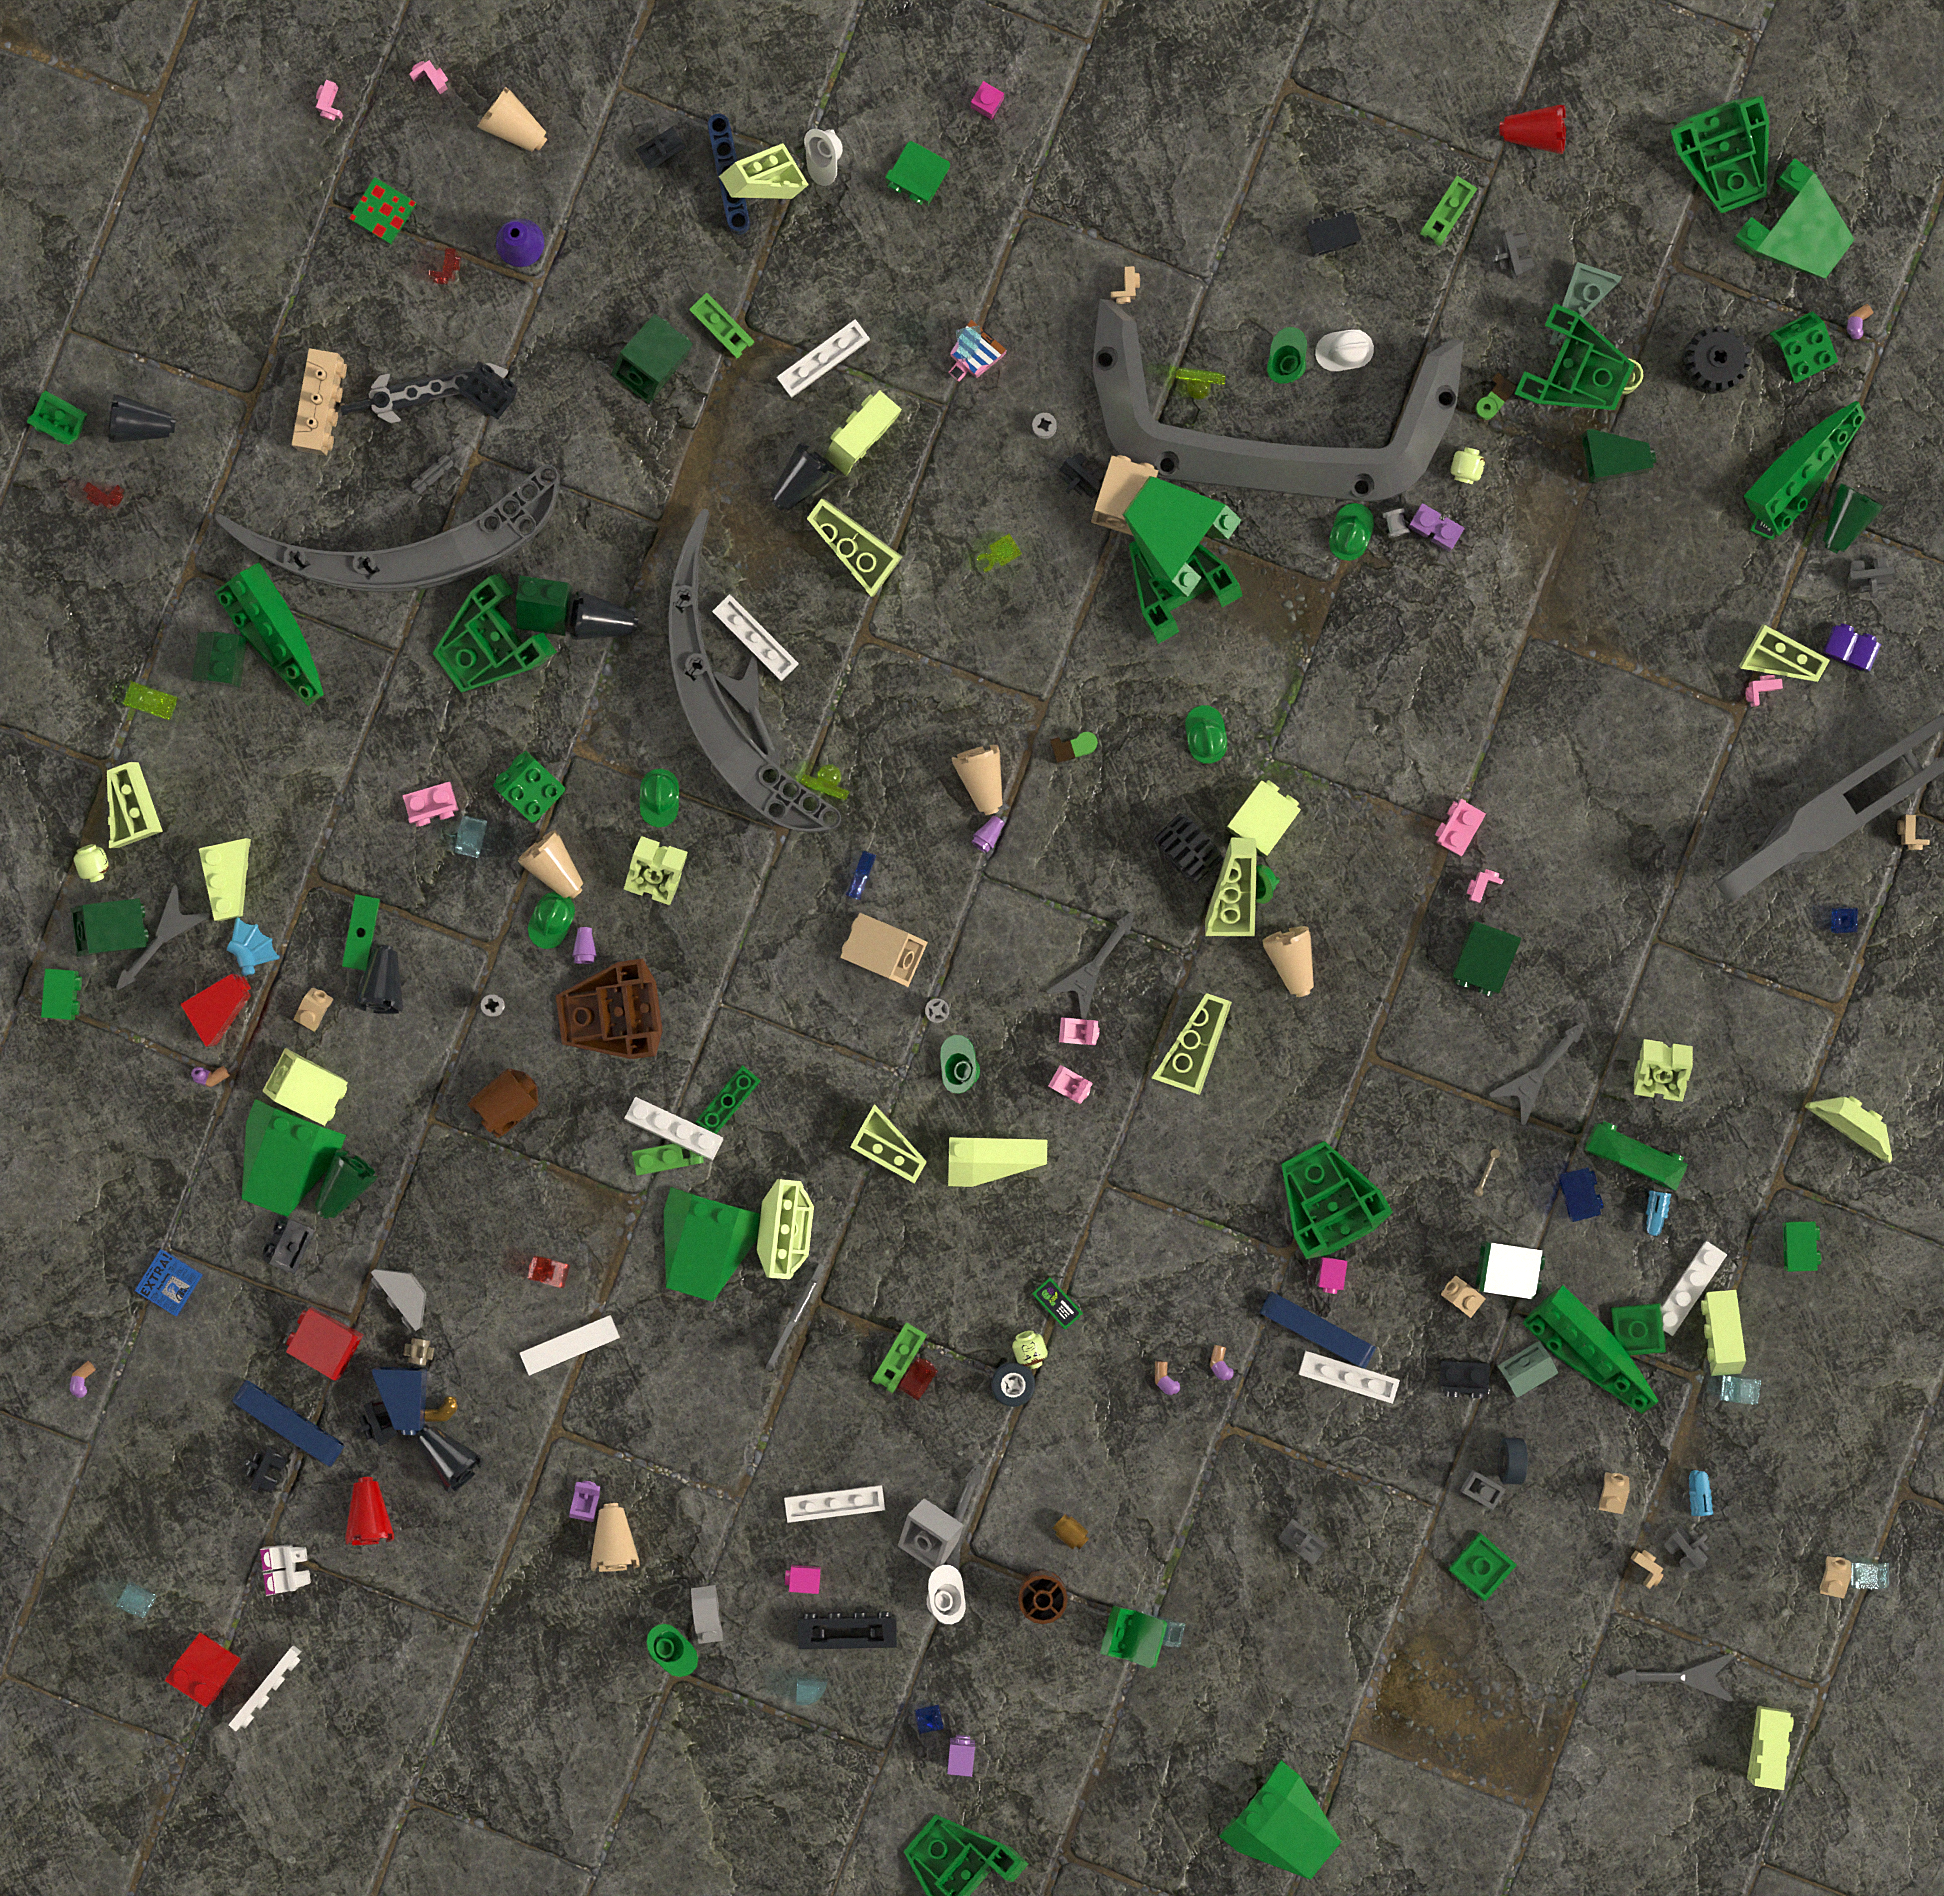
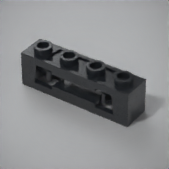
(857, 1620)

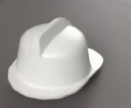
(822, 153)
(1344, 350)
(946, 1594)

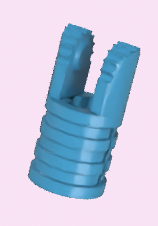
(1657, 1210)
(1700, 1494)

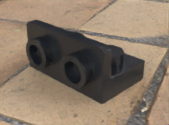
(488, 390)
(287, 1244)
(1464, 1378)

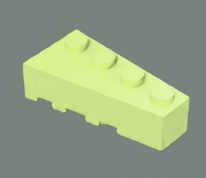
(860, 551)
(1235, 892)
(1194, 1049)

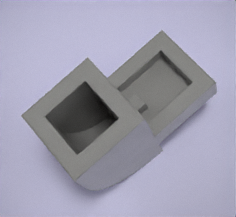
(706, 1614)

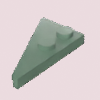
(1585, 291)

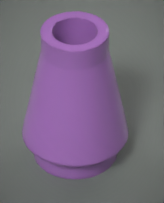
(987, 835)
(584, 947)

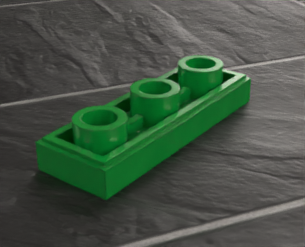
(359, 948)
(737, 1088)

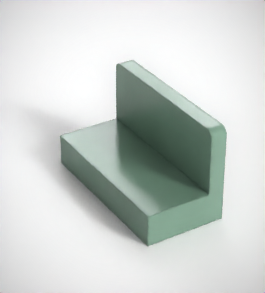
(1528, 1369)

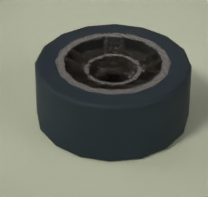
(1512, 1461)

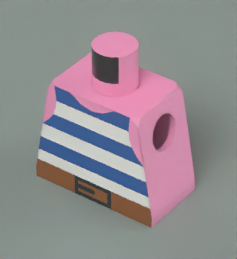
(986, 356)

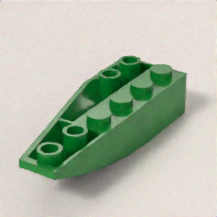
(1802, 470)
(271, 629)
(1589, 1348)

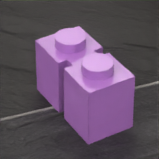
(1427, 521)
(961, 1756)

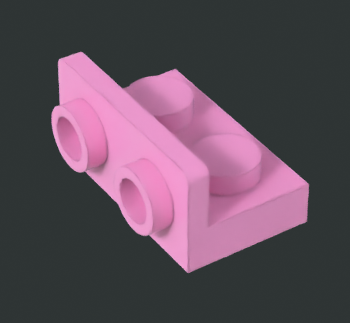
(430, 803)
(1460, 827)

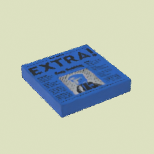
(169, 1282)

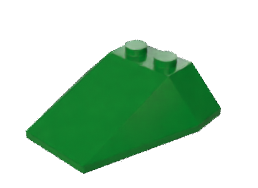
(1727, 151)
(284, 1157)
(1330, 1201)
(704, 1242)
(1283, 1826)

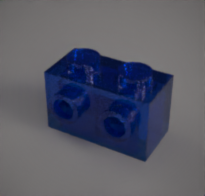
(1580, 1194)

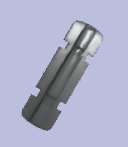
(432, 474)

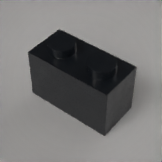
(1333, 233)

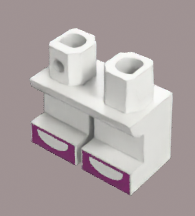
(284, 1579)

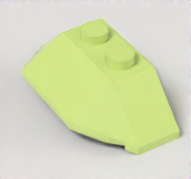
(1856, 1123)
(784, 1229)

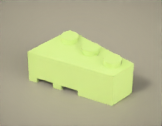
(765, 175)
(130, 806)
(887, 1146)

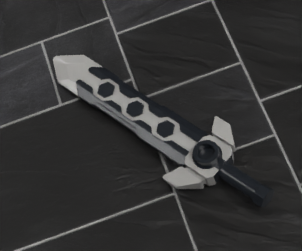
(411, 393)

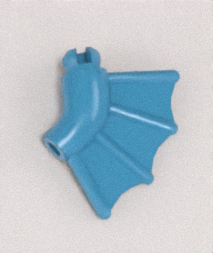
(250, 947)

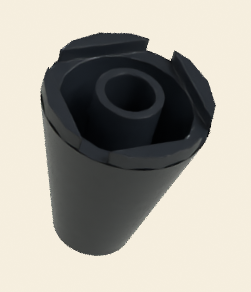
(137, 421)
(801, 478)
(600, 618)
(381, 983)
(448, 1458)

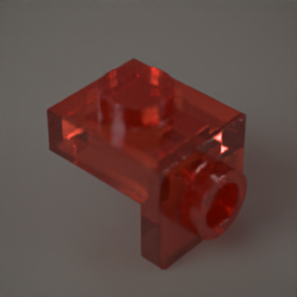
(451, 264)
(97, 496)
(548, 1271)
(918, 1378)

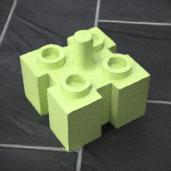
(655, 870)
(1663, 1070)

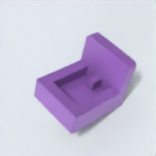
(585, 1501)

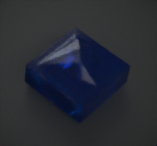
(1844, 920)
(928, 1719)

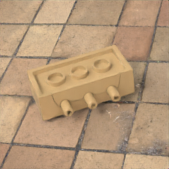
(318, 402)

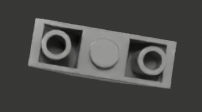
(403, 1293)

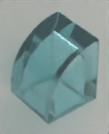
(968, 342)
(470, 836)
(1740, 1390)
(1870, 1575)
(136, 1600)
(1173, 1633)
(810, 1690)

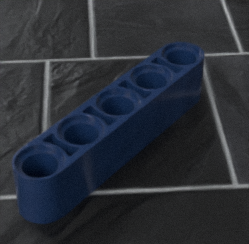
(722, 163)
(1318, 1330)
(288, 1423)

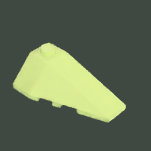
(987, 1159)

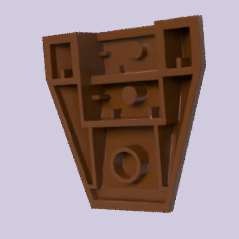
(613, 1012)

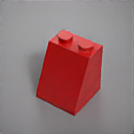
(217, 1007)
(323, 1343)
(203, 1670)

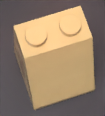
(1118, 490)
(883, 949)

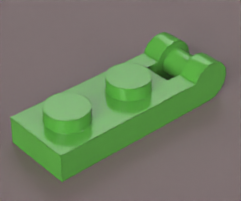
(1449, 210)
(720, 324)
(662, 1159)
(899, 1356)

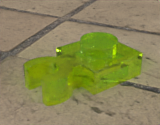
(1002, 551)

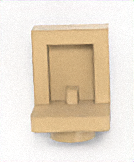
(1131, 281)
(1906, 829)
(313, 1008)
(1463, 1296)
(1614, 1493)
(1647, 1561)
(1836, 1577)

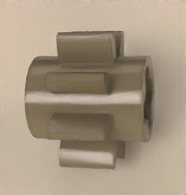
(418, 1351)

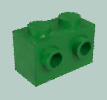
(61, 994)
(1800, 1246)

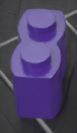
(1851, 648)

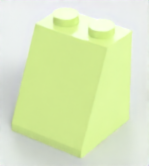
(1264, 817)
(305, 1087)

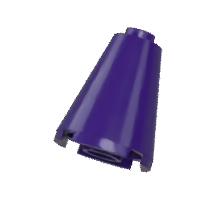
(520, 242)

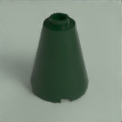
(1849, 518)
(343, 1183)

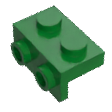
(57, 418)

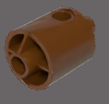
(505, 1101)
(1033, 1605)

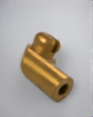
(444, 1413)

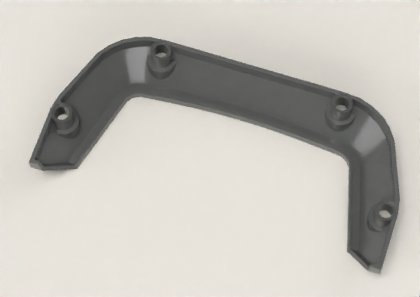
(1265, 465)

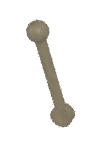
(1493, 1154)

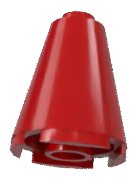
(1537, 129)
(367, 1515)

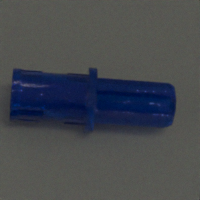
(861, 875)

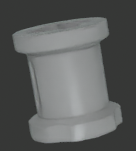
(1396, 523)
(486, 1001)

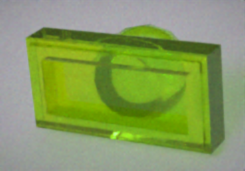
(1199, 384)
(150, 700)
(828, 779)

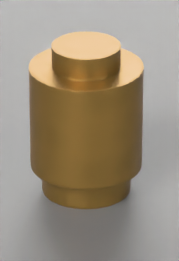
(1071, 1532)

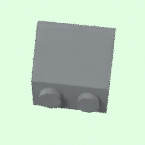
(930, 1534)

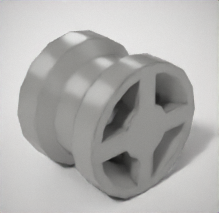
(1046, 429)
(934, 1008)

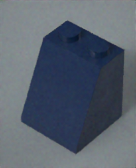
(404, 1396)

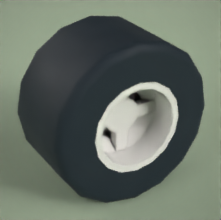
(1010, 1391)

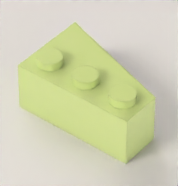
(861, 431)
(1783, 656)
(225, 877)
(1723, 1332)
(1770, 1748)

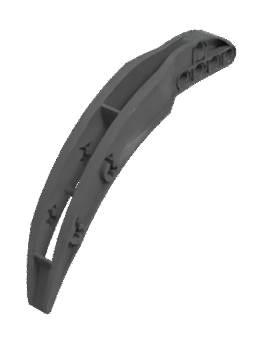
(422, 564)
(710, 717)
(1829, 817)

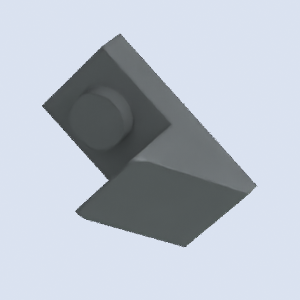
(1482, 1489)

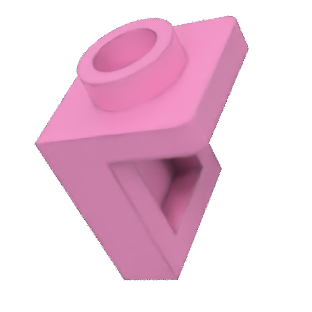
(436, 76)
(325, 99)
(1766, 683)
(1477, 887)
(1078, 1031)
(1070, 1084)

